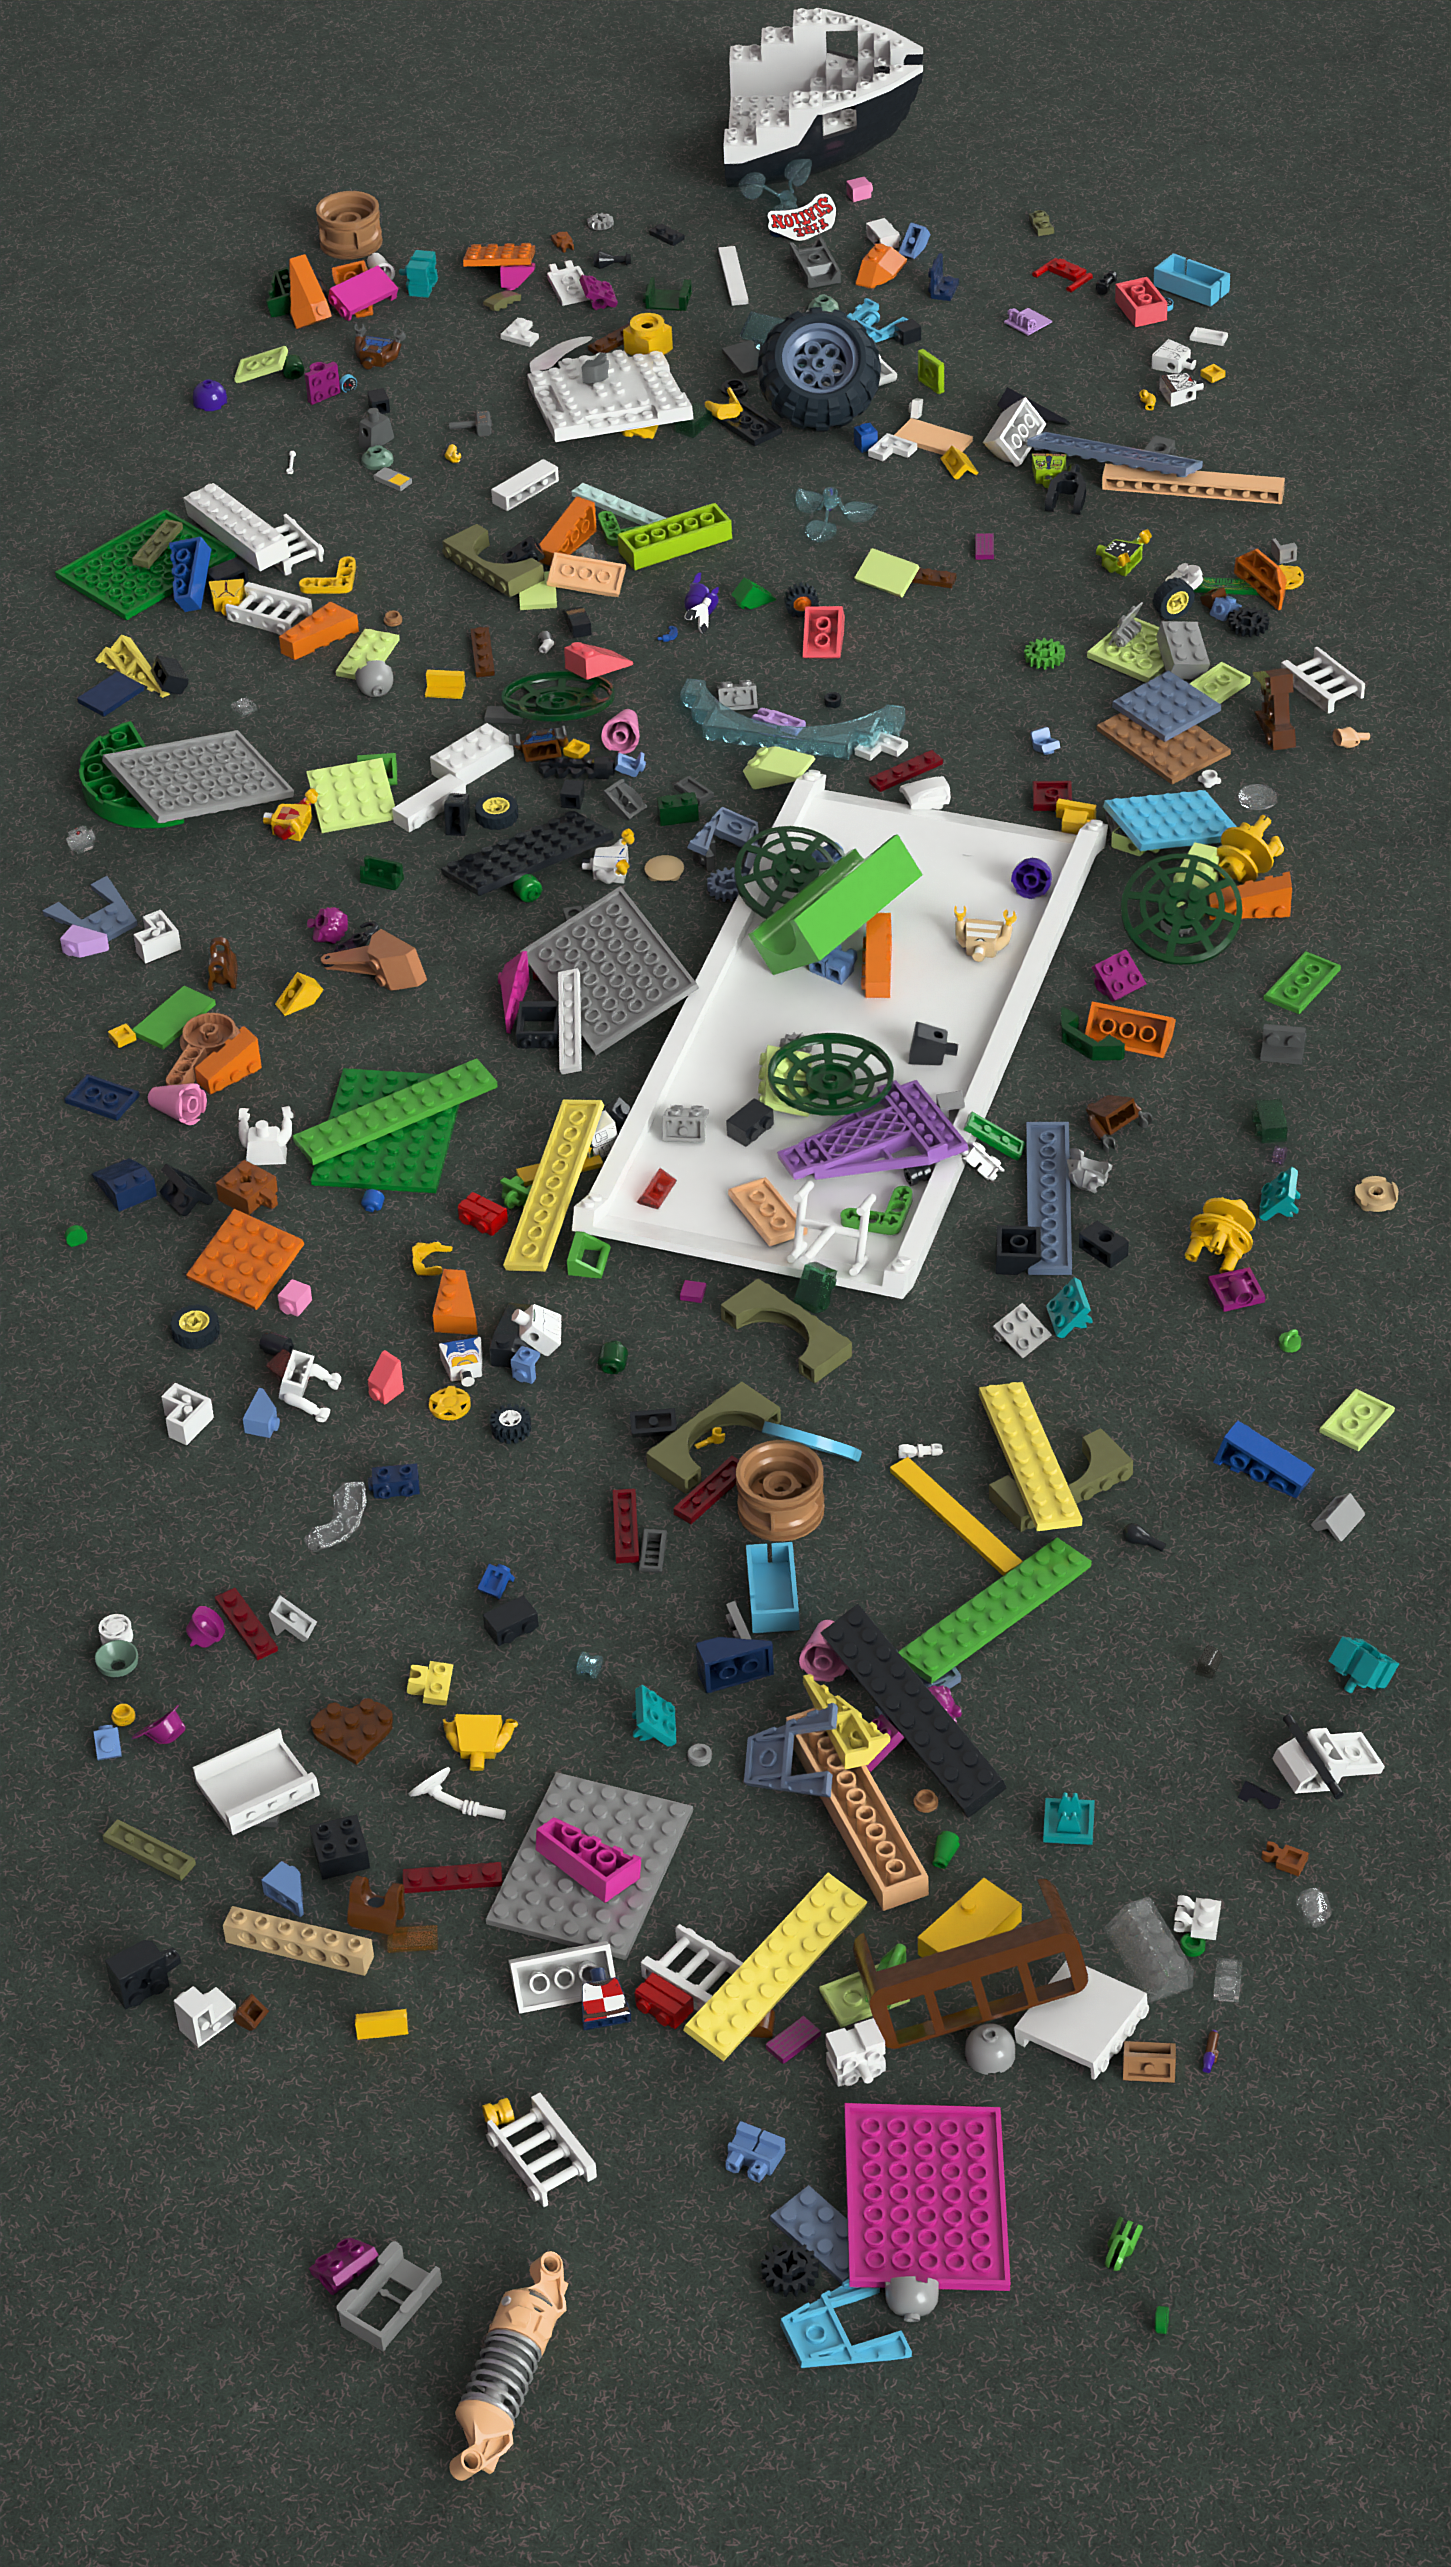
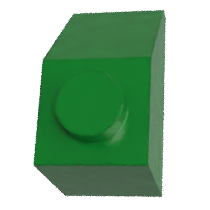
(751, 595)

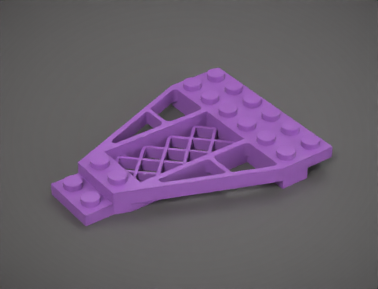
(906, 1110)

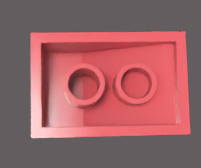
(823, 632)
(592, 661)

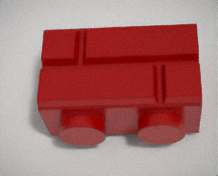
(482, 1214)
(663, 2001)

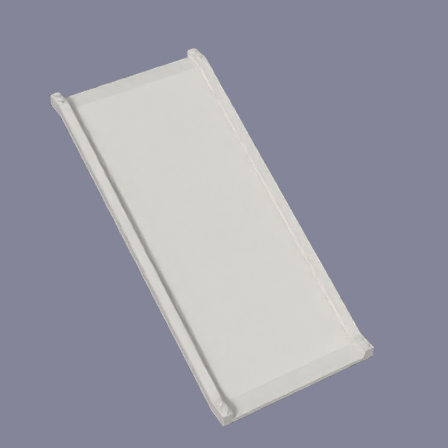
(744, 1007)

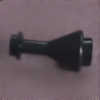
(604, 259)

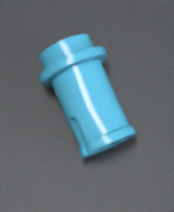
(873, 317)

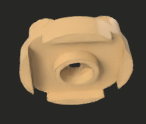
(1386, 1197)

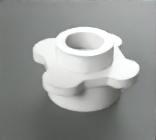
(1209, 778)

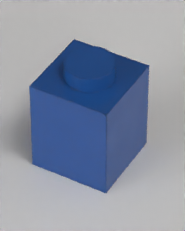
(865, 436)

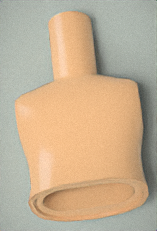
(1348, 737)

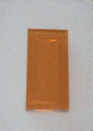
(413, 1939)

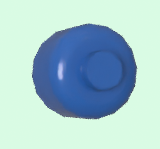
(372, 1200)

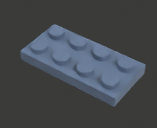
(819, 2226)

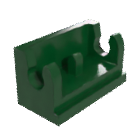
(381, 873)

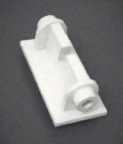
(989, 1164)

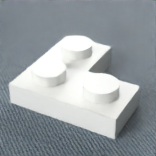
(519, 333)
(892, 444)
(886, 743)

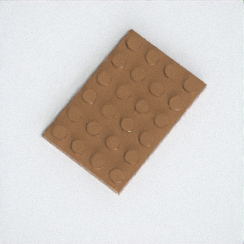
(1169, 759)

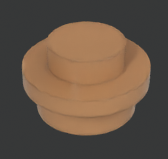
(392, 618)
(926, 1801)

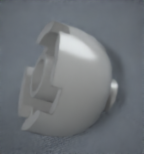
(374, 678)
(990, 2049)
(911, 2297)

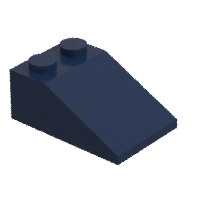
(126, 1183)
(732, 1661)

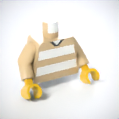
(983, 937)

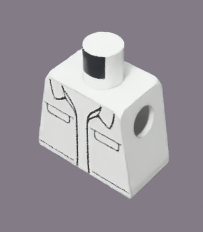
(1172, 358)

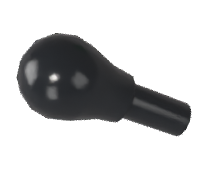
(1136, 1534)

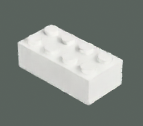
(473, 754)

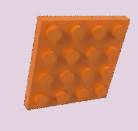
(499, 255)
(245, 1259)

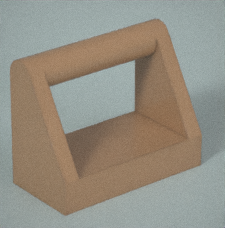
(1149, 2065)

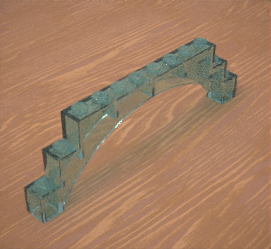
(828, 740)

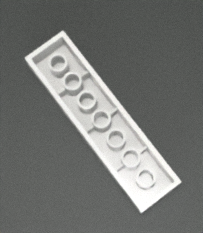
(236, 526)

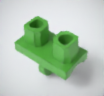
(514, 1192)

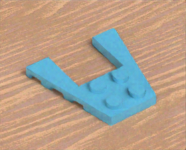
(862, 311)
(821, 2340)

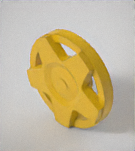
(1291, 574)
(449, 1400)

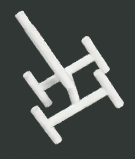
(828, 1230)

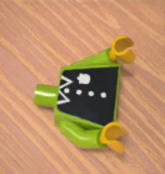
(1123, 555)

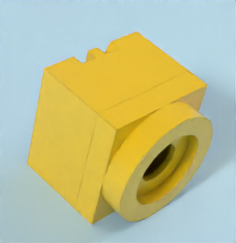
(647, 334)

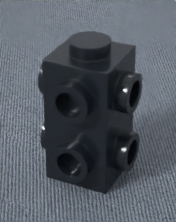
(524, 550)

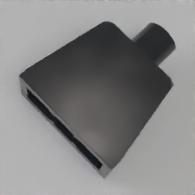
(457, 807)
(930, 1045)

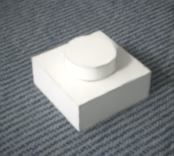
(915, 408)

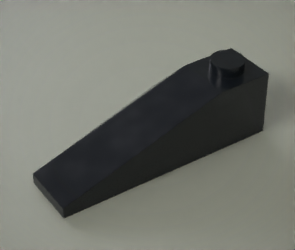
(1010, 397)
(506, 1338)

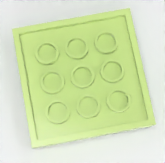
(1137, 659)
(352, 795)

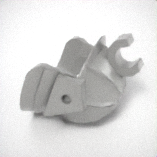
(1087, 1173)

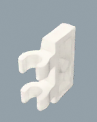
(1204, 1920)

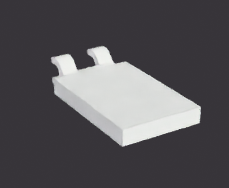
(567, 283)

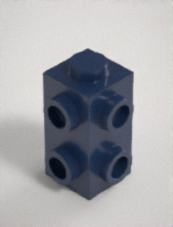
(394, 1481)

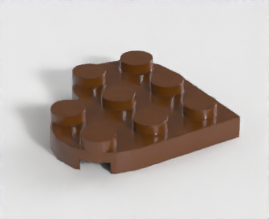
(354, 1730)

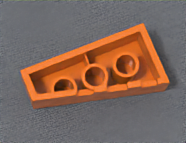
(1259, 898)

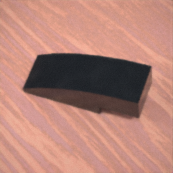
(578, 621)

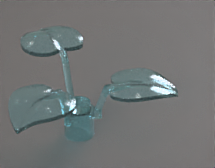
(796, 171)
(822, 531)

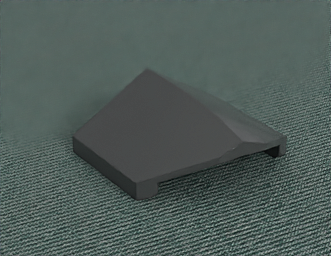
(623, 800)

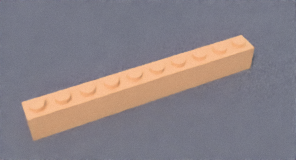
(1196, 484)

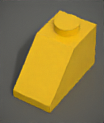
(299, 994)

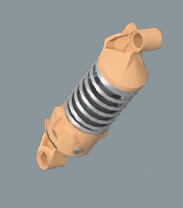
(509, 2360)

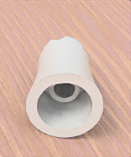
(377, 259)

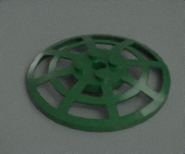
(557, 702)
(781, 866)
(1177, 917)
(842, 1076)

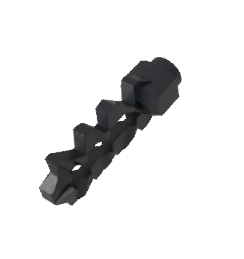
(598, 767)

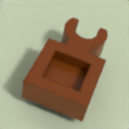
(562, 240)
(1287, 1859)

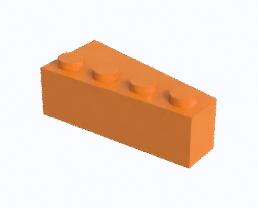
(571, 530)
(318, 630)
(877, 957)

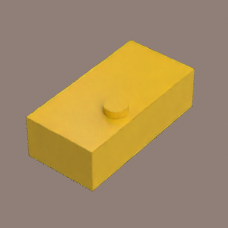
(975, 1916)

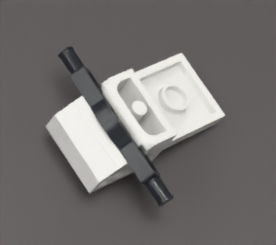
(1323, 1758)

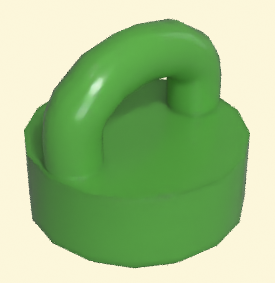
(1290, 1341)

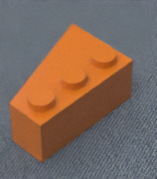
(231, 1063)
(454, 1305)

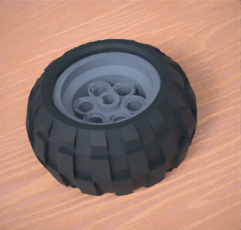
(822, 335)

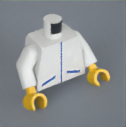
(611, 862)

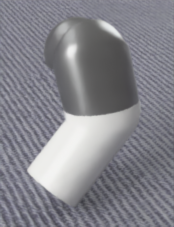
(547, 641)

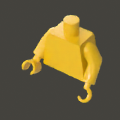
(478, 1737)

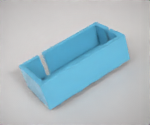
(1199, 284)
(772, 1588)

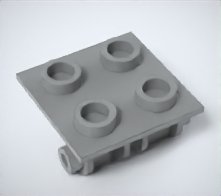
(1127, 628)
(1021, 1331)

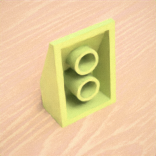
(776, 767)
(1204, 851)

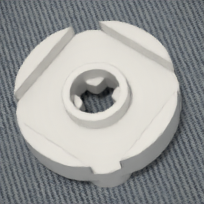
(1191, 574)

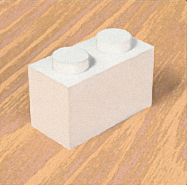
(882, 232)

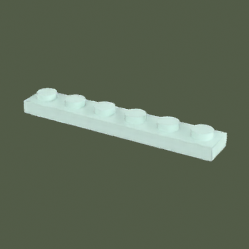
(616, 505)

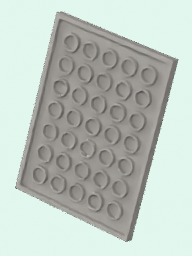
(197, 776)
(622, 966)
(552, 1905)

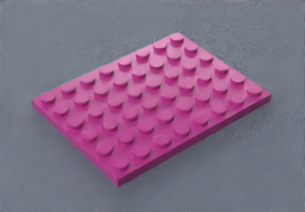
(926, 2196)

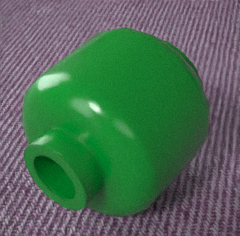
(527, 888)

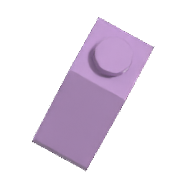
(83, 942)

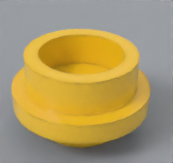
(123, 1715)

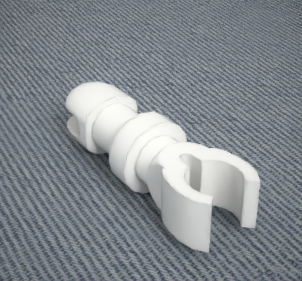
(910, 1451)

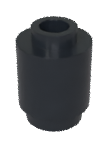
(274, 1343)

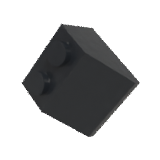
(1017, 1248)

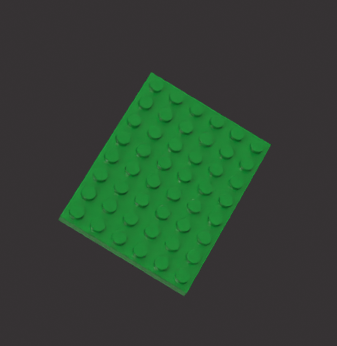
(128, 589)
(398, 1161)

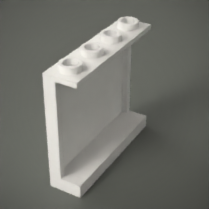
(255, 1782)
(1086, 2024)

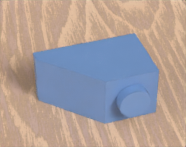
(914, 241)
(261, 1416)
(285, 1887)

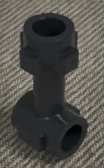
(1102, 285)

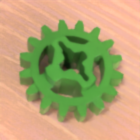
(1044, 653)

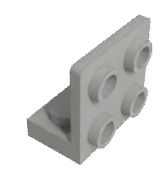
(738, 696)
(684, 1124)

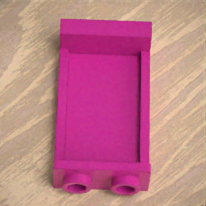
(362, 292)

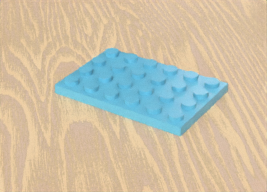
(1169, 819)

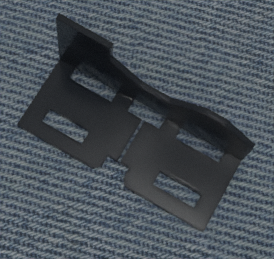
(1251, 1790)

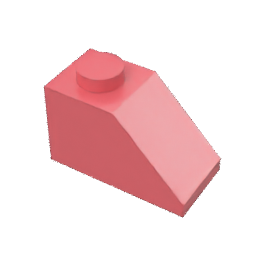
(386, 1378)

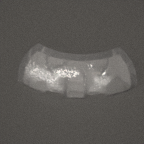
(347, 1515)

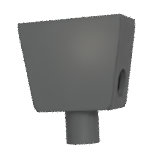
(375, 430)

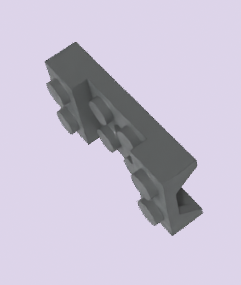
(816, 264)

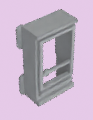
(403, 2272)

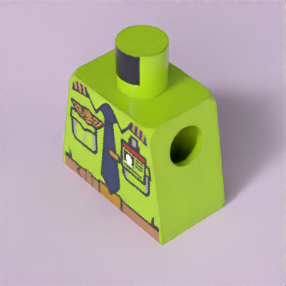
(1047, 467)

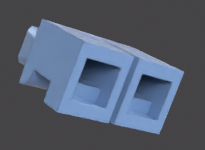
(836, 965)
(755, 2150)

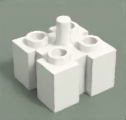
(856, 2053)

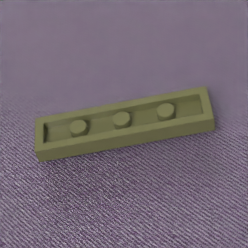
(157, 543)
(149, 1850)

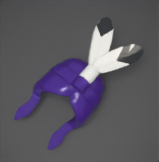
(700, 603)

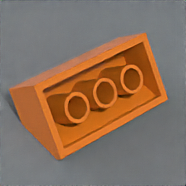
(1138, 1030)

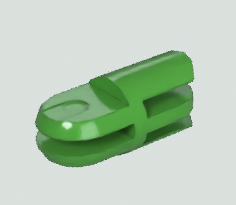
(1121, 2243)

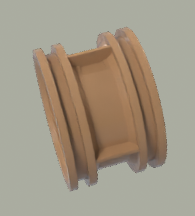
(349, 225)
(780, 1490)

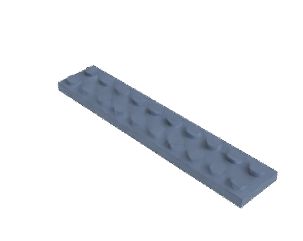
(1114, 453)
(1049, 1195)

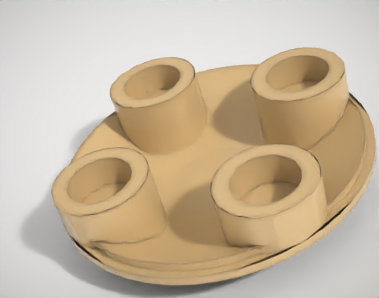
(664, 868)

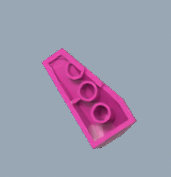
(514, 275)
(514, 983)

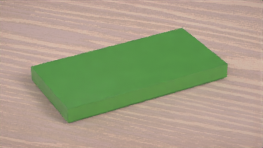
(1302, 982)
(169, 1019)

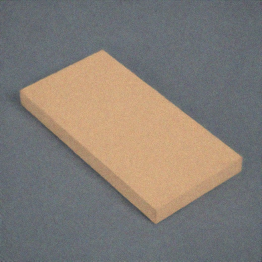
(933, 437)
(586, 575)
(766, 1210)

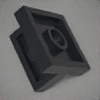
(183, 1190)

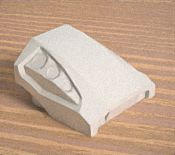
(927, 793)

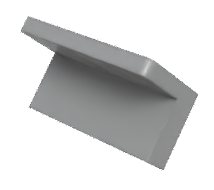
(1339, 1516)

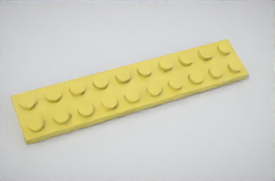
(553, 1185)
(1030, 1456)
(775, 1966)

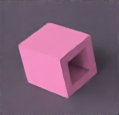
(859, 189)
(294, 1298)

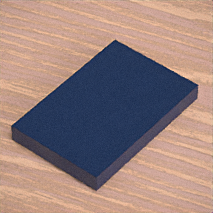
(110, 694)
(102, 1097)

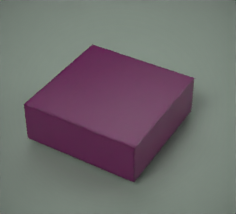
(693, 1291)

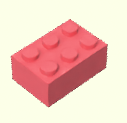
(1141, 301)

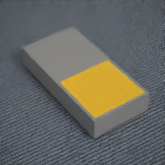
(392, 479)

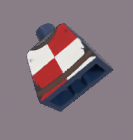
(603, 2001)

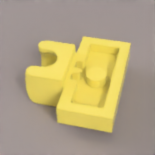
(431, 1682)

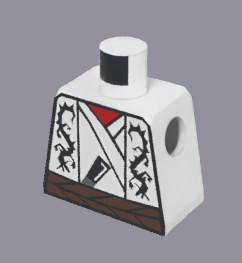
(1179, 388)

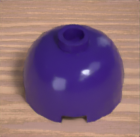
(209, 395)
(1031, 878)

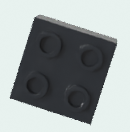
(339, 1847)

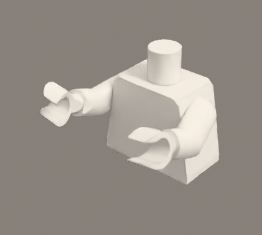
(264, 1143)
(296, 1379)

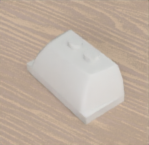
(1012, 429)

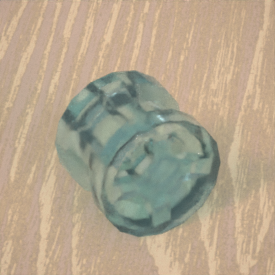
(589, 1665)

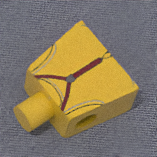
(226, 592)

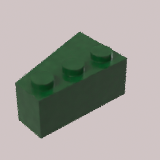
(279, 299)

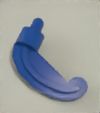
(672, 634)

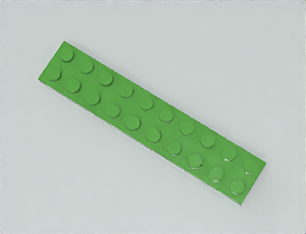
(394, 1111)
(994, 1610)

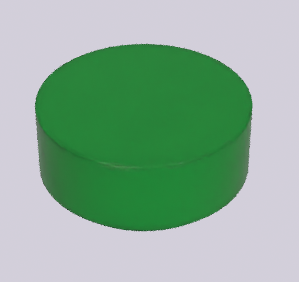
(75, 1235)
(1192, 1946)
(1161, 2319)

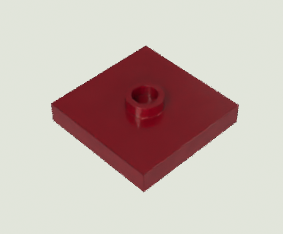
(1047, 794)

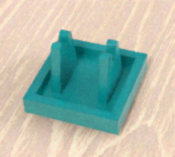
(1279, 1195)
(1069, 1309)
(654, 1717)
(1069, 1820)

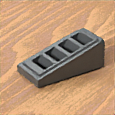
(653, 1535)

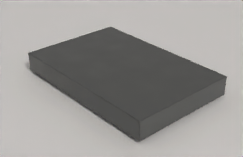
(743, 357)

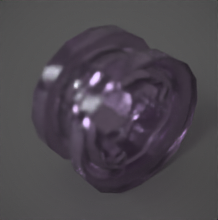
(1279, 1155)

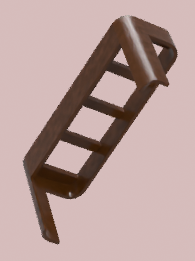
(971, 1963)

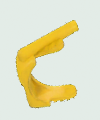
(725, 411)
(420, 1251)

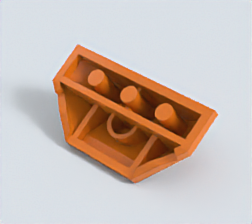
(879, 266)
(1263, 576)

